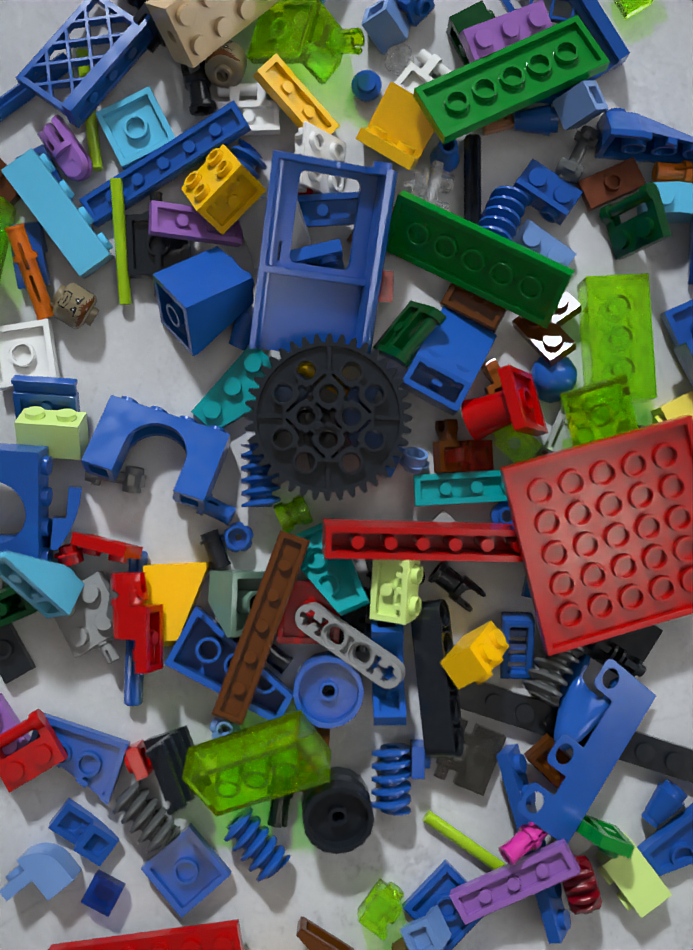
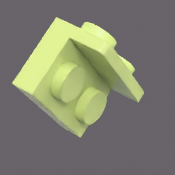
(395, 590)

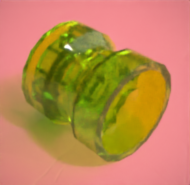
(293, 513)

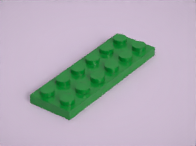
(510, 79)
(477, 259)

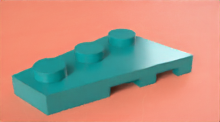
(228, 396)
(332, 577)

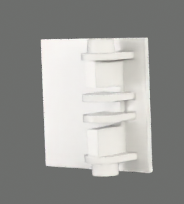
(320, 144)

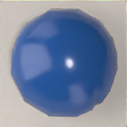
(554, 379)

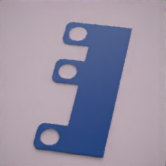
(594, 762)

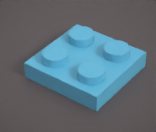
(135, 127)

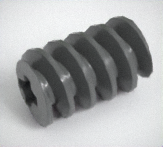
(550, 674)
(145, 817)

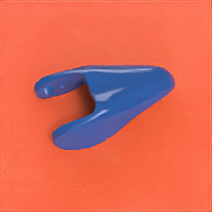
(579, 707)

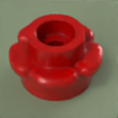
(69, 555)

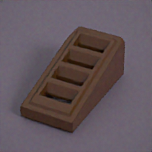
(317, 938)

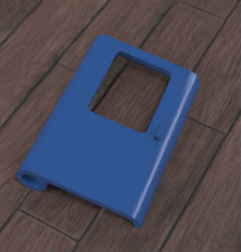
(312, 299)

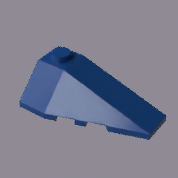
(636, 136)

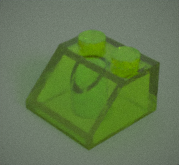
(598, 410)

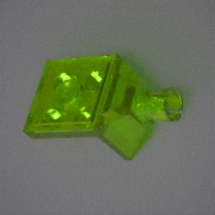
(304, 35)

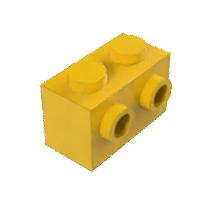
(475, 655)

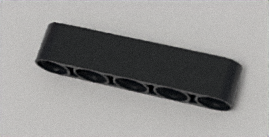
(436, 691)

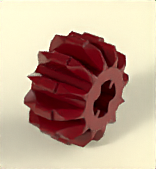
(582, 889)

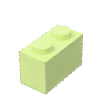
(60, 430)
(636, 879)

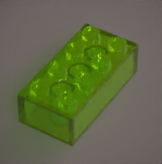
(618, 332)
(257, 764)

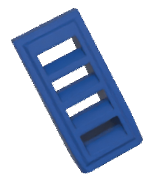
(517, 619)

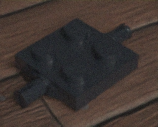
(151, 253)

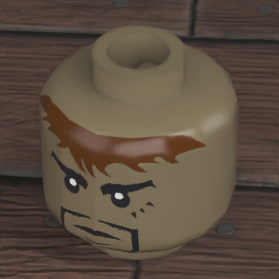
(226, 65)
(74, 305)

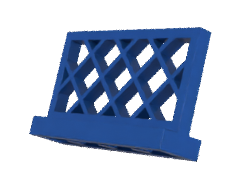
(597, 24)
(105, 69)

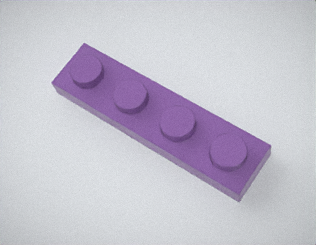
(512, 883)

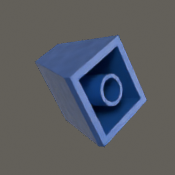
(202, 297)

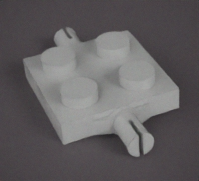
(88, 624)

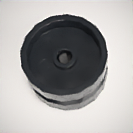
(338, 812)

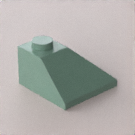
(232, 597)

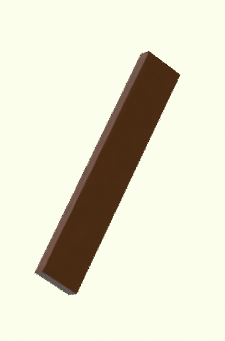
(260, 628)

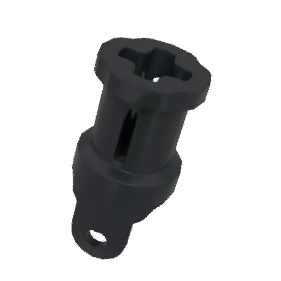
(199, 91)
(454, 584)

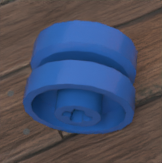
(328, 708)

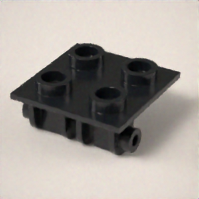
(626, 649)

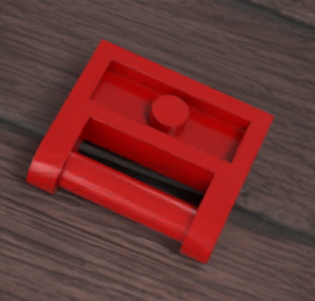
(32, 758)

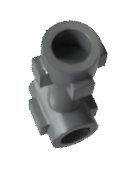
(570, 169)
(132, 479)

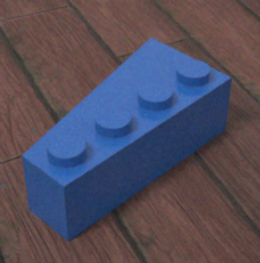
(205, 656)

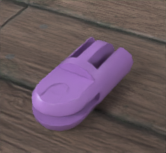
(66, 149)

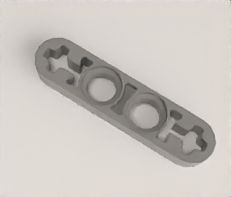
(347, 648)

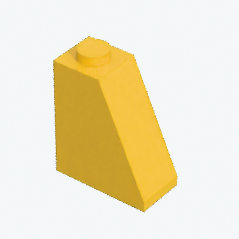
(178, 590)

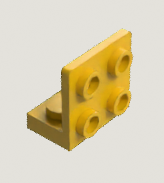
(398, 128)
(222, 189)

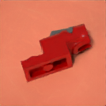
(136, 619)

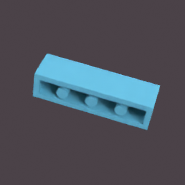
(57, 213)

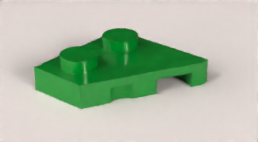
(606, 836)

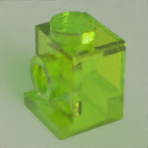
(528, 444)
(381, 907)

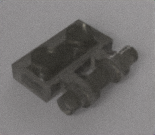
(478, 760)

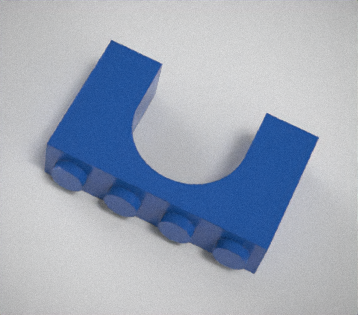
(128, 422)
(26, 472)

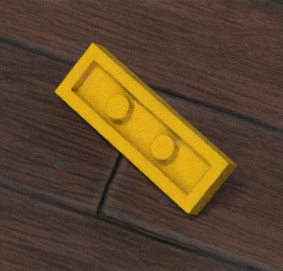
(293, 95)

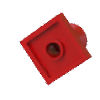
(513, 405)

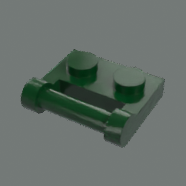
(640, 230)
(409, 332)

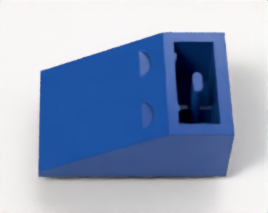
(448, 362)

